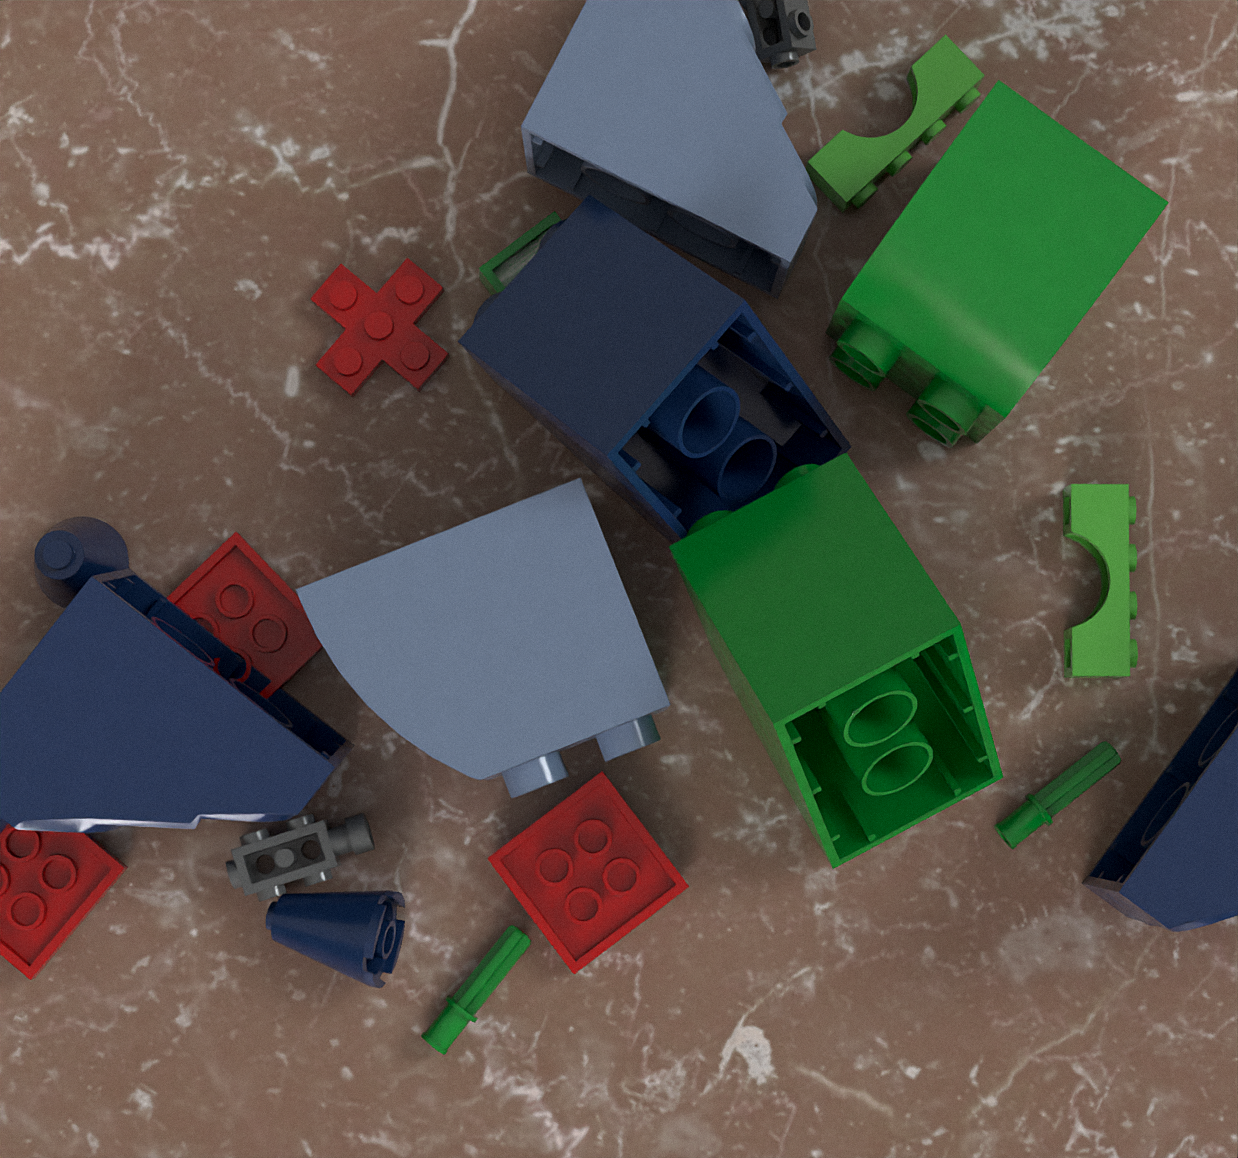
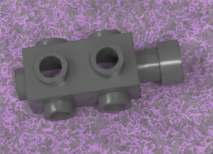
(780, 30)
(289, 854)

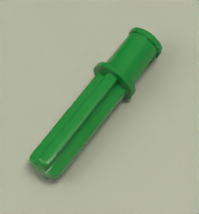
(1057, 794)
(476, 989)

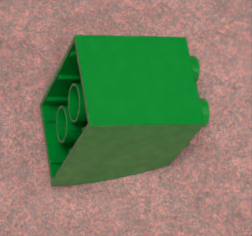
(989, 268)
(841, 656)

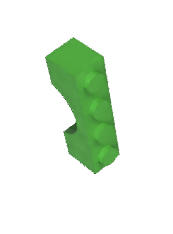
(852, 164)
(1100, 522)

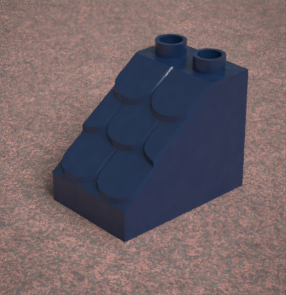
(649, 372)
(137, 729)
(1180, 845)

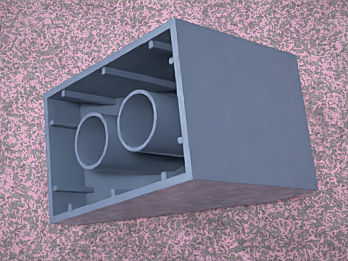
(676, 133)

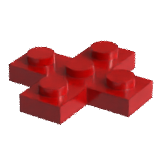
(380, 327)

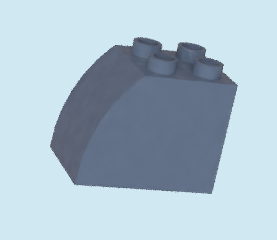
(497, 642)

